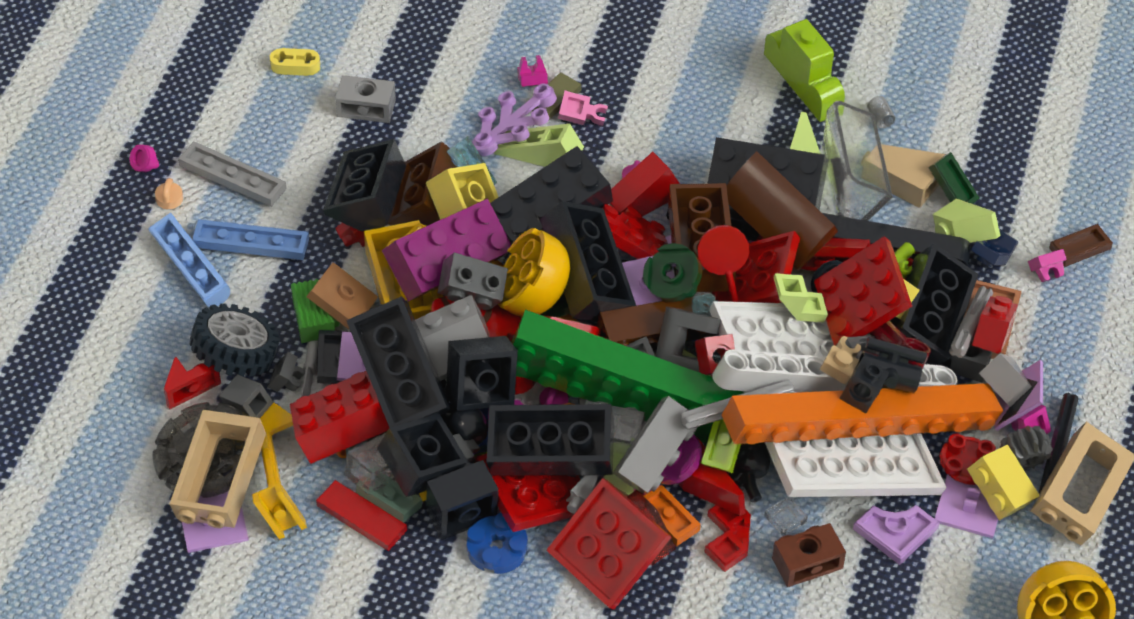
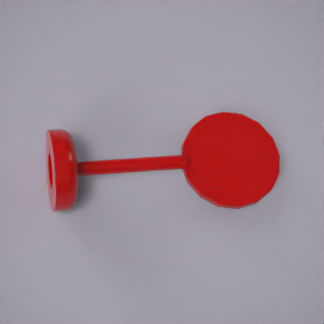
(723, 252)

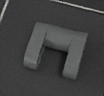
(674, 335)

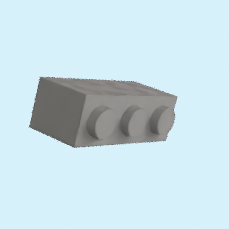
(654, 447)

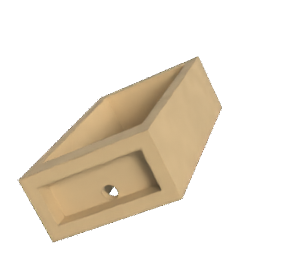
(209, 431)
(1050, 504)

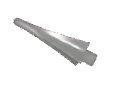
(580, 492)

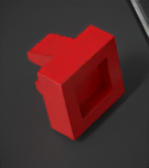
(350, 235)

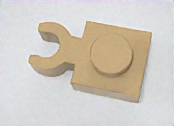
(841, 361)

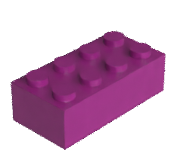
(420, 255)

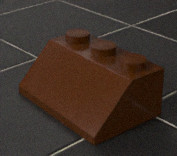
(413, 197)

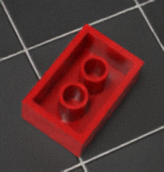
(337, 417)

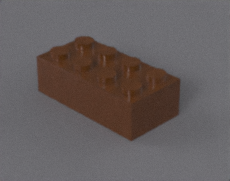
(692, 213)

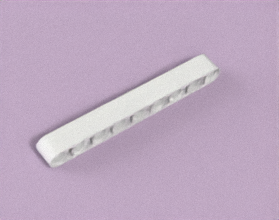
(755, 369)

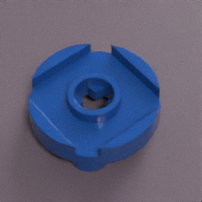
(492, 558)

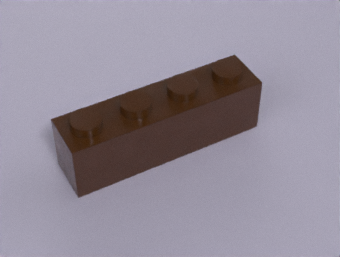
(641, 321)

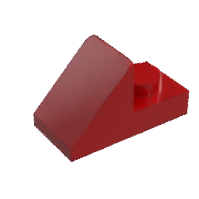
(185, 385)

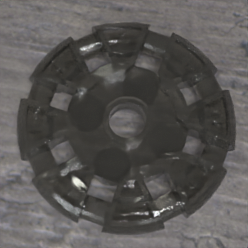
(172, 437)

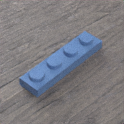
(251, 239)

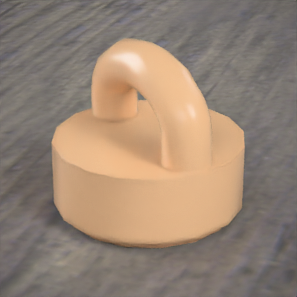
(169, 195)

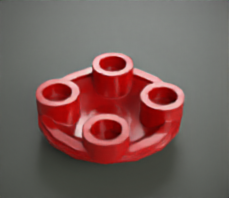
(961, 453)

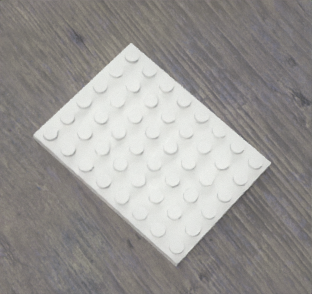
(824, 466)

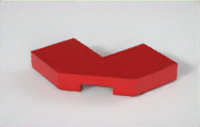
(734, 542)

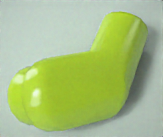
(902, 255)

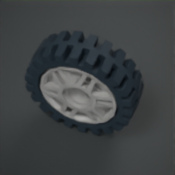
(234, 340)

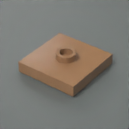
(341, 295)

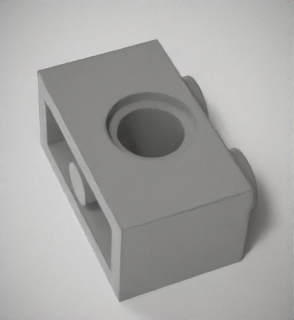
(365, 99)

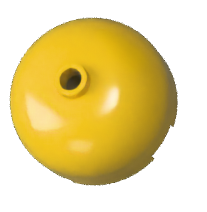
(535, 273)
(1065, 592)

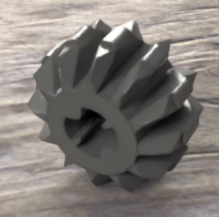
(1029, 446)

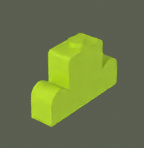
(806, 65)

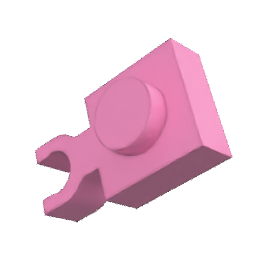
(576, 109)

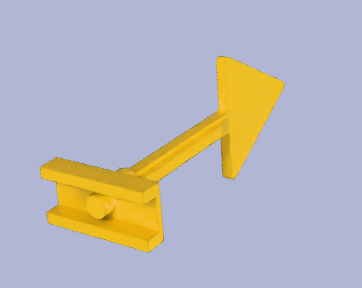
(274, 501)

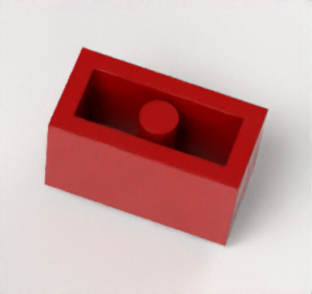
(995, 324)

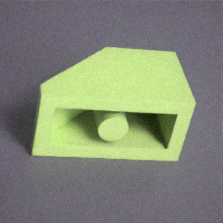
(966, 221)

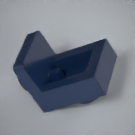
(995, 250)

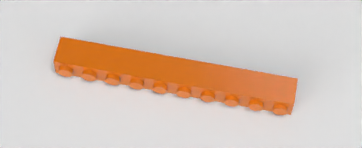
(893, 412)

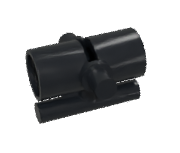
(895, 360)

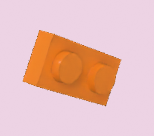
(676, 518)

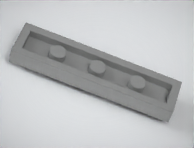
(232, 173)

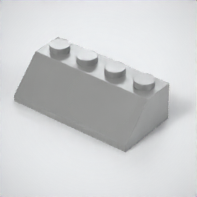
(453, 322)

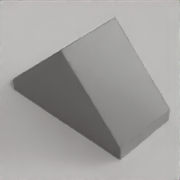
(1006, 378)

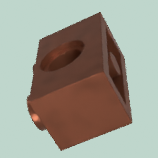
(796, 566)

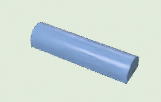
(190, 260)

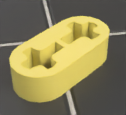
(294, 61)

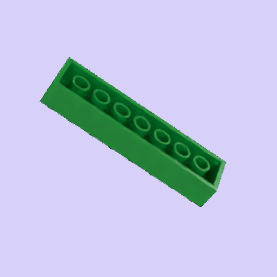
(607, 370)

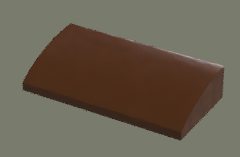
(777, 207)

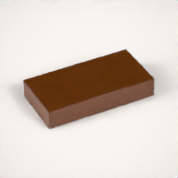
(1082, 244)

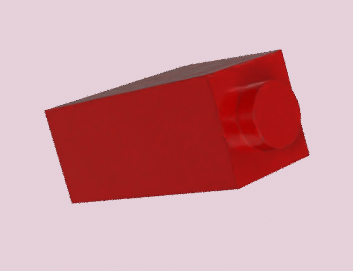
(644, 186)

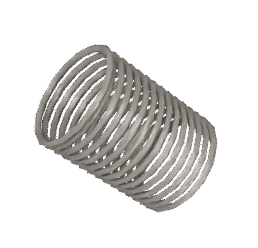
(883, 113)

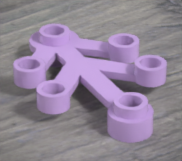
(487, 140)

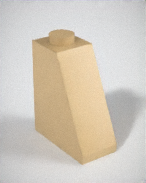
(910, 173)

